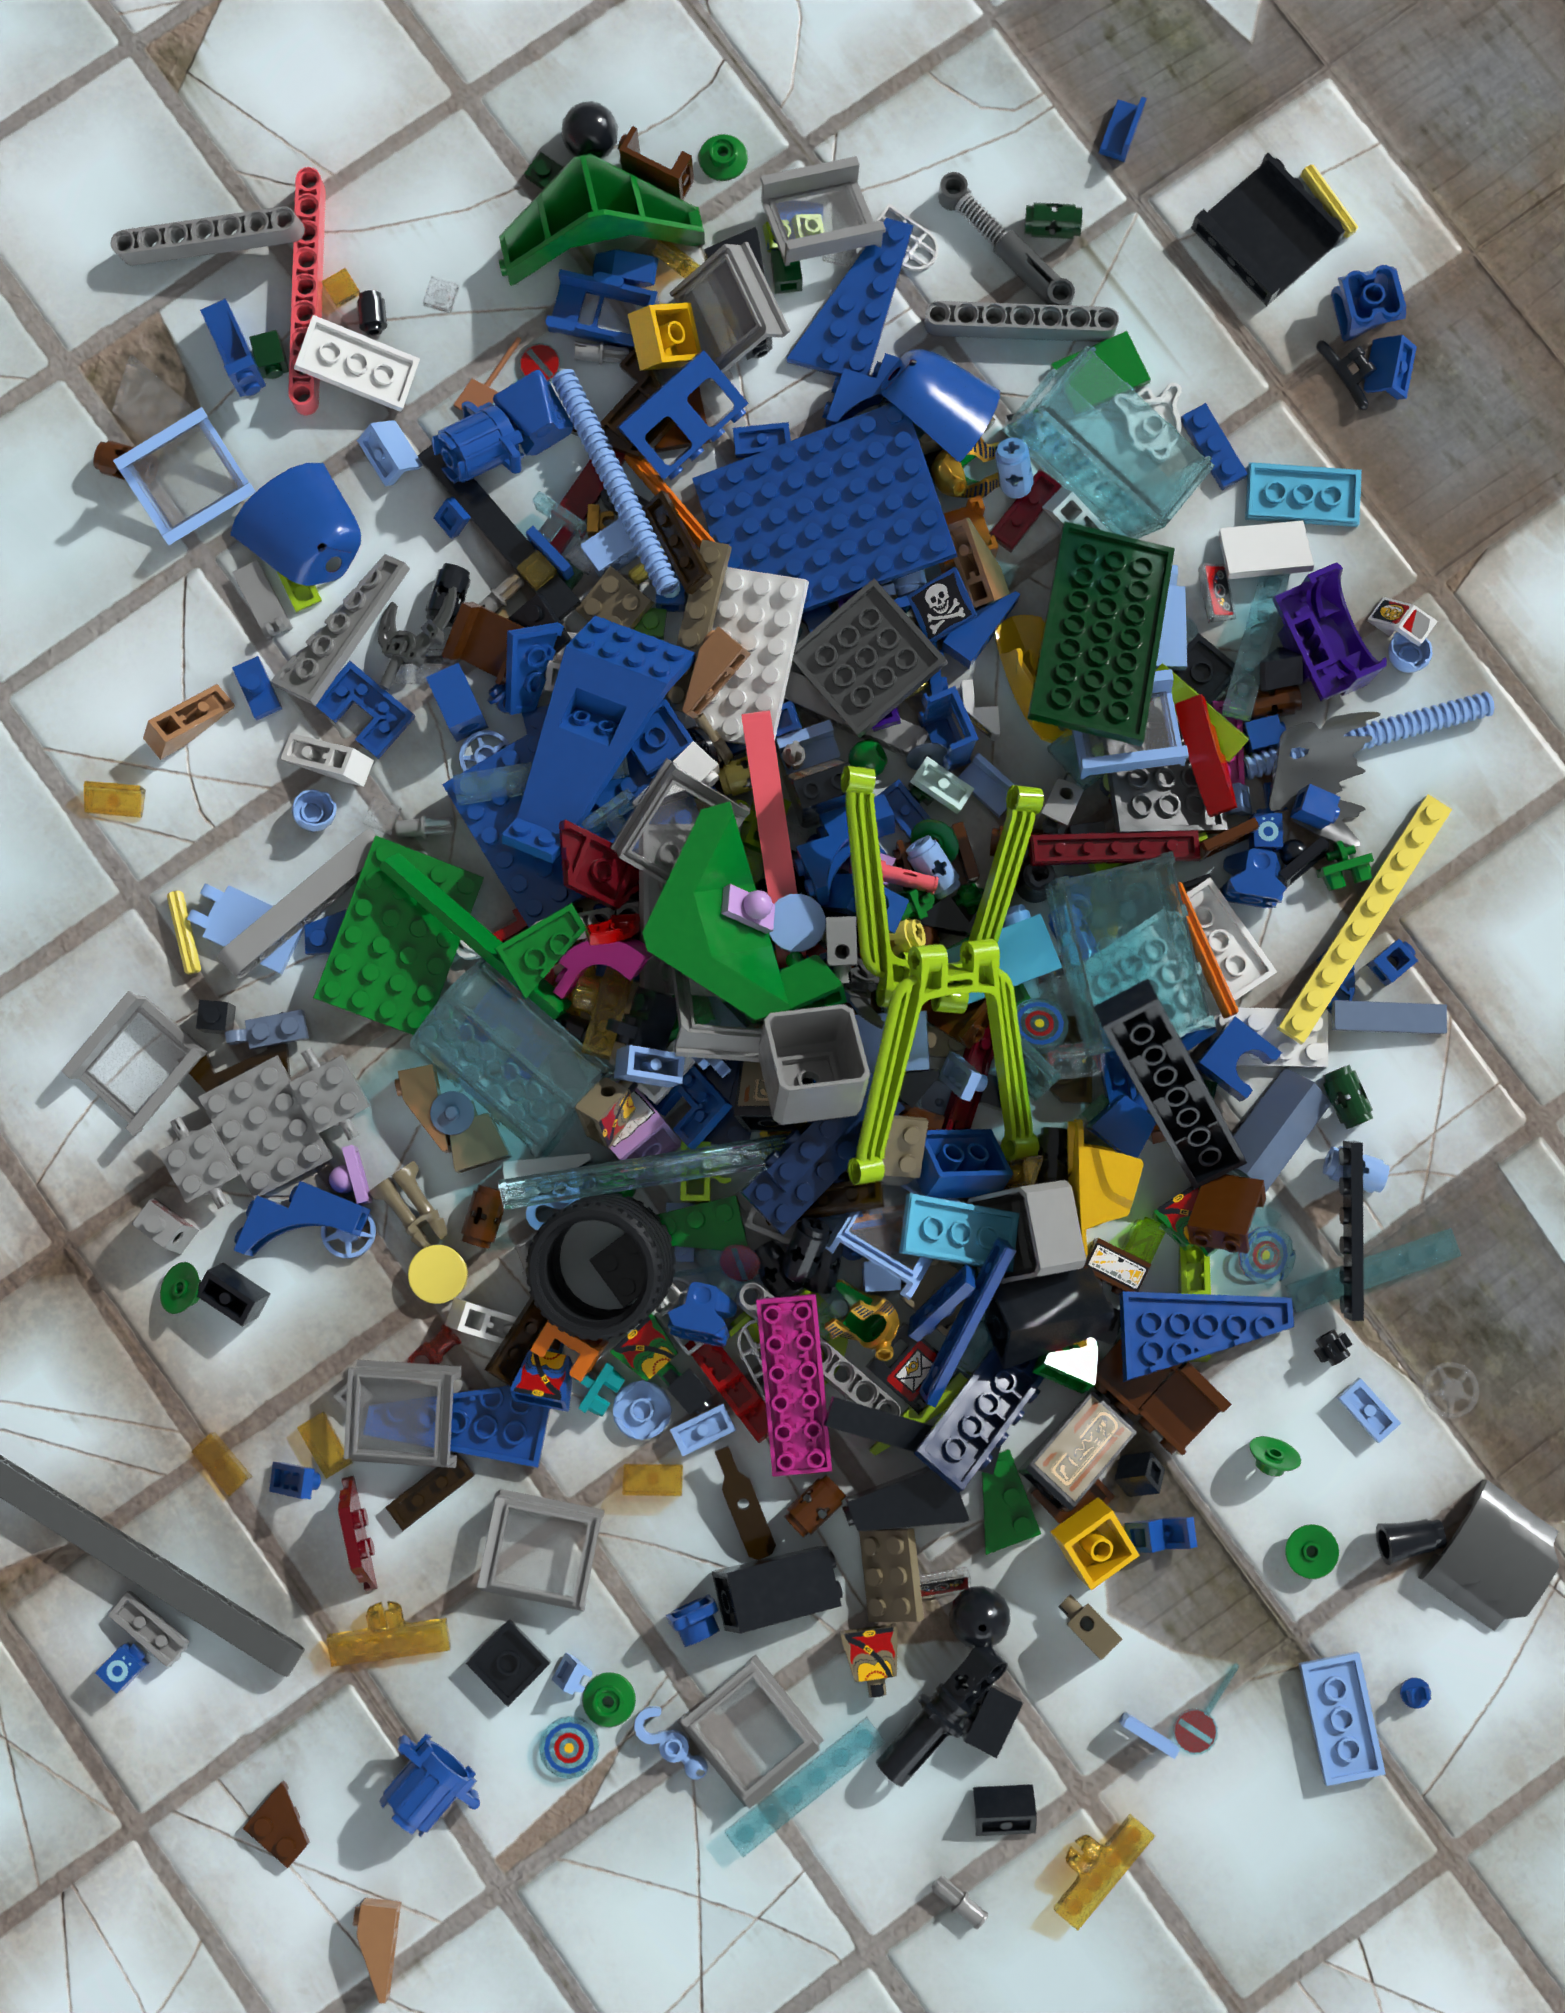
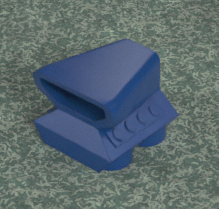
(1367, 300)
(534, 412)
(1253, 879)
(702, 1315)

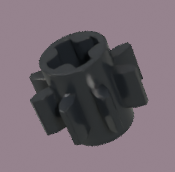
(1333, 1347)

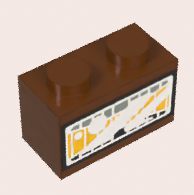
(1116, 1267)

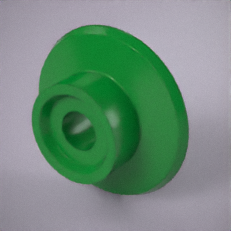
(723, 167)
(937, 829)
(180, 1288)
(1274, 1455)
(1325, 1554)
(608, 1685)

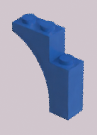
(233, 348)
(858, 391)
(823, 857)
(307, 1208)

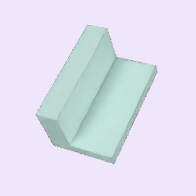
(942, 785)

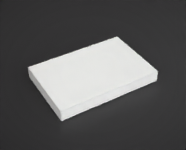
(1266, 549)

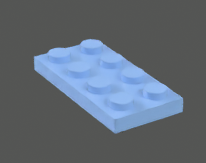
(1342, 1718)

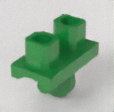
(1333, 874)
(918, 904)

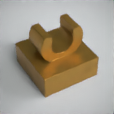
(596, 519)

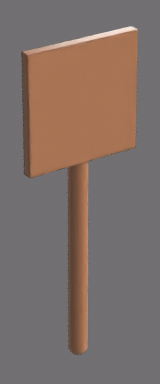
(482, 393)

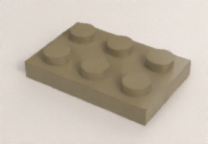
(891, 1575)

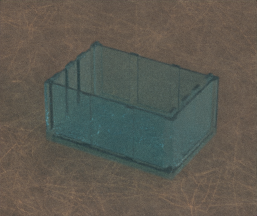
(1108, 446)
(1120, 931)

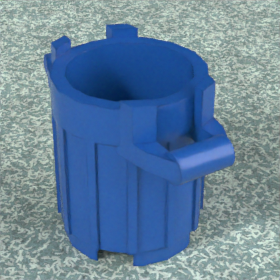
(478, 443)
(427, 1785)

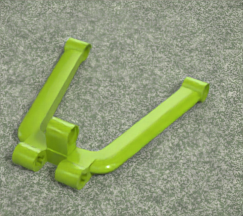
(869, 892)
(931, 979)

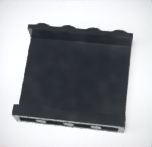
(1269, 230)

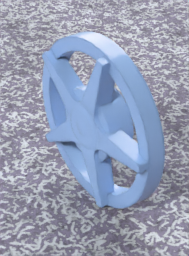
(483, 751)
(349, 1239)

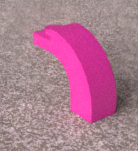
(624, 956)

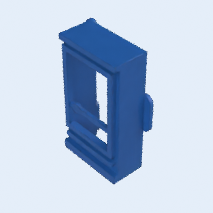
(571, 299)
(943, 730)

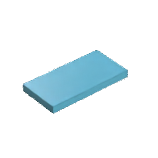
(1303, 494)
(1024, 953)
(954, 1230)

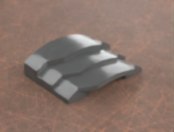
(1495, 1559)

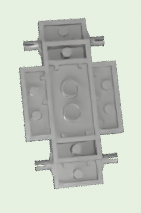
(264, 1128)

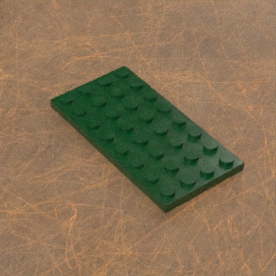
(1102, 634)

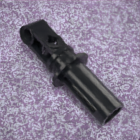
(941, 1714)

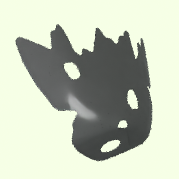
(1324, 766)

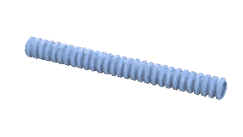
(615, 482)
(1392, 728)

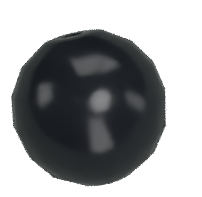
(589, 130)
(979, 1617)

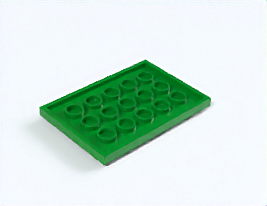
(390, 948)

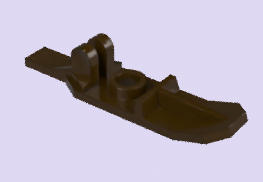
(748, 1520)

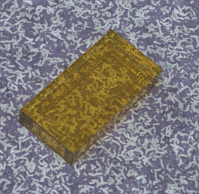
(324, 1445)

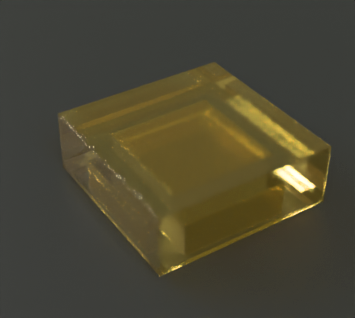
(341, 287)
(536, 570)

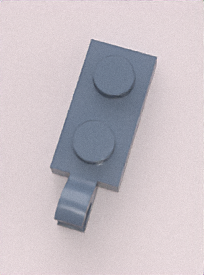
(271, 1030)

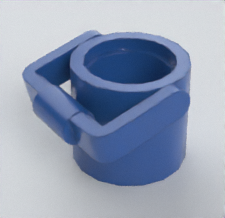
(695, 1620)

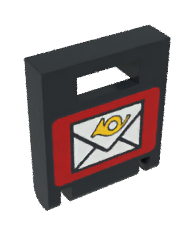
(908, 1370)

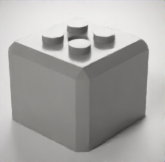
(817, 1046)
(1047, 1228)

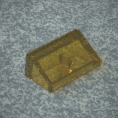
(114, 799)
(1024, 1171)
(221, 1463)
(653, 1479)

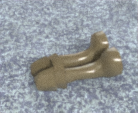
(407, 1181)

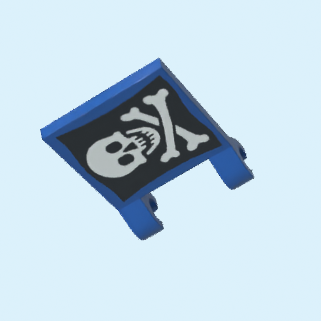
(940, 605)

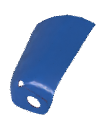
(942, 400)
(292, 518)

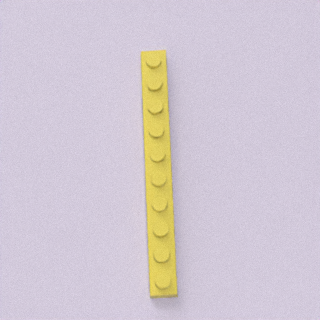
(1364, 919)

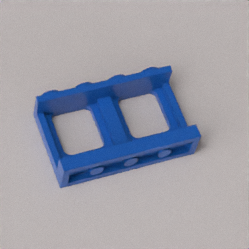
(672, 402)

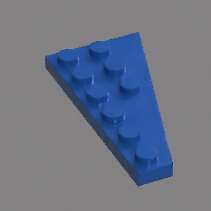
(855, 314)
(1179, 1327)
(497, 1427)

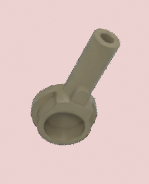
(723, 751)

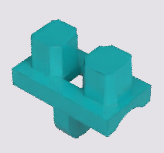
(594, 1402)

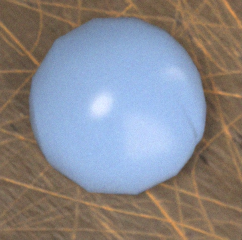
(1408, 656)
(314, 810)

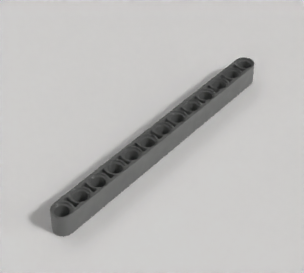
(148, 1569)

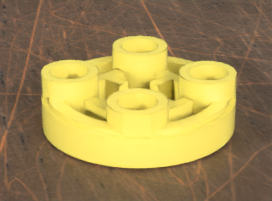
(437, 1274)

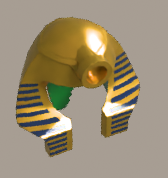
(950, 476)
(869, 1321)

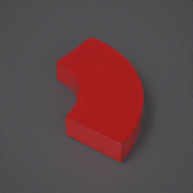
(614, 930)

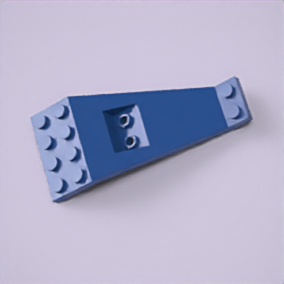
(597, 710)

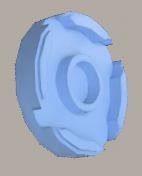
(797, 923)
(642, 1410)

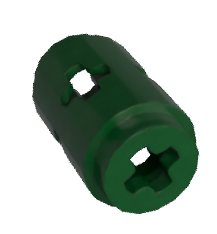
(1041, 218)
(1352, 1110)

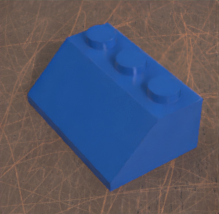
(962, 1164)

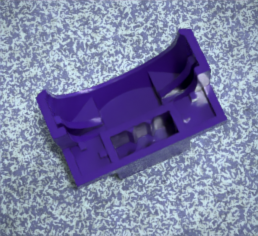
(1325, 635)

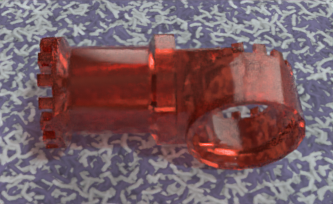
(437, 1346)

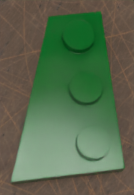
(540, 947)
(706, 1225)
(1006, 1507)

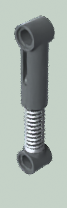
(1007, 244)

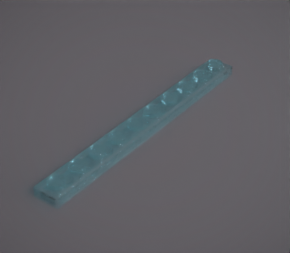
(638, 1172)

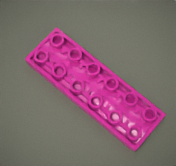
(794, 1385)

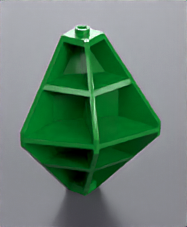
(591, 205)
(701, 941)

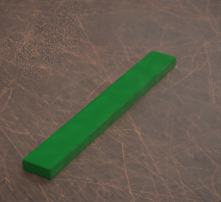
(465, 927)

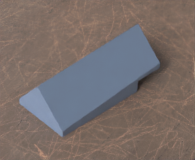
(1279, 1125)

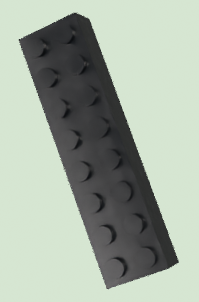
(1170, 1083)

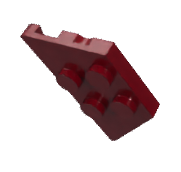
(595, 868)
(353, 1524)

